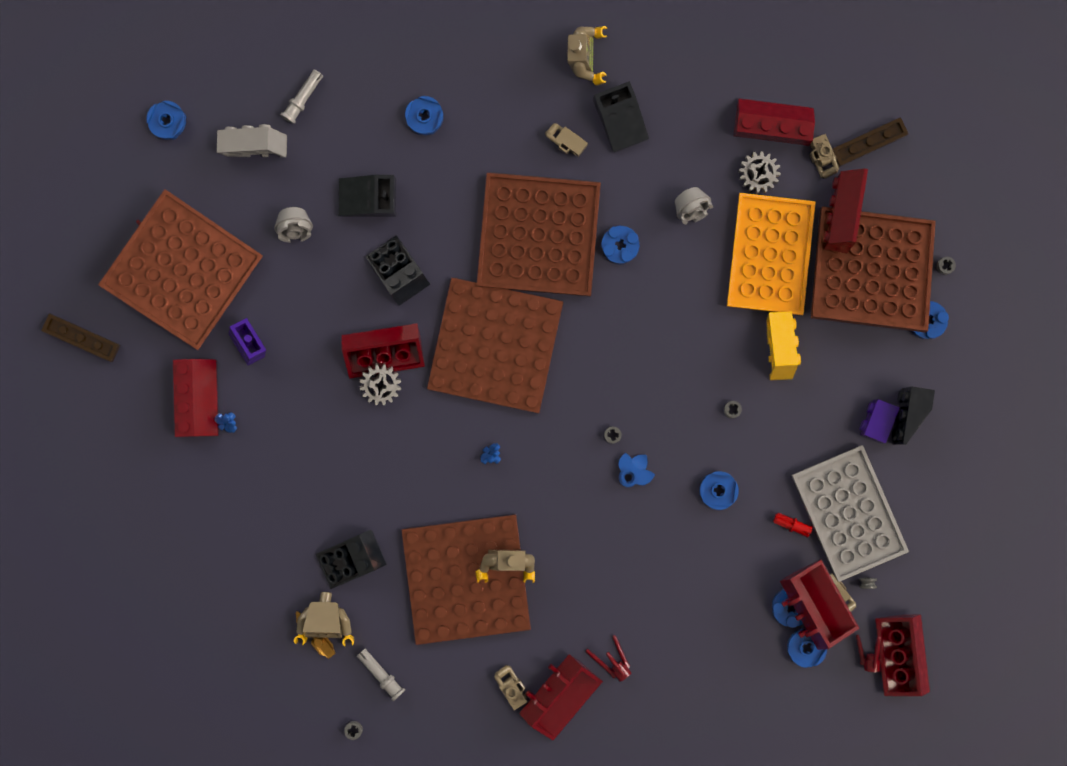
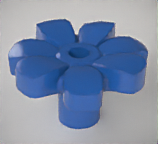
(227, 422)
(491, 454)

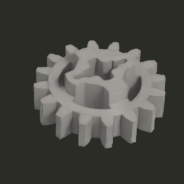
(752, 169)
(388, 385)

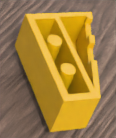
(782, 345)

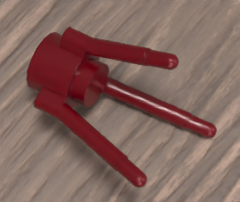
(872, 661)
(620, 670)

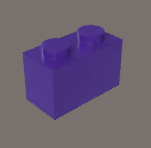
(247, 341)
(878, 421)

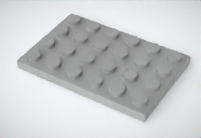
(850, 513)

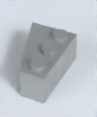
(251, 141)

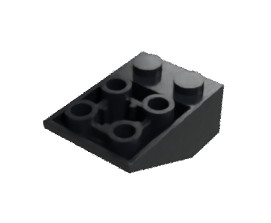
(621, 116)
(367, 196)
(397, 270)
(914, 408)
(351, 559)

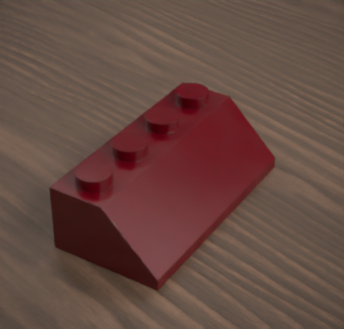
(774, 122)
(845, 210)
(392, 346)
(195, 397)
(903, 655)

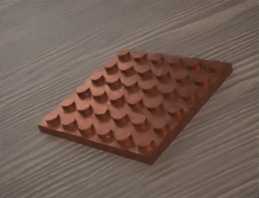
(538, 234)
(180, 269)
(881, 277)
(495, 345)
(444, 583)

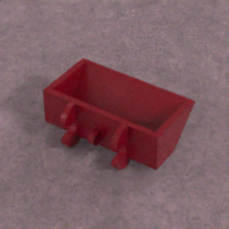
(818, 605)
(560, 697)

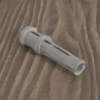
(297, 104)
(387, 682)

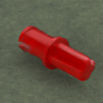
(792, 524)

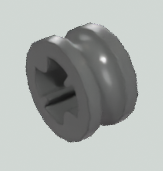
(951, 267)
(738, 409)
(616, 430)
(868, 583)
(357, 734)

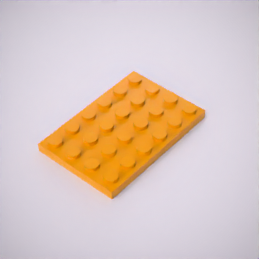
(771, 253)

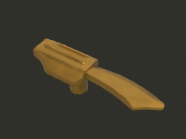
(322, 645)

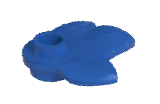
(636, 468)

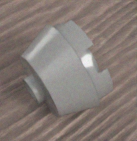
(692, 205)
(293, 224)

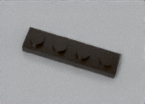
(870, 142)
(80, 337)

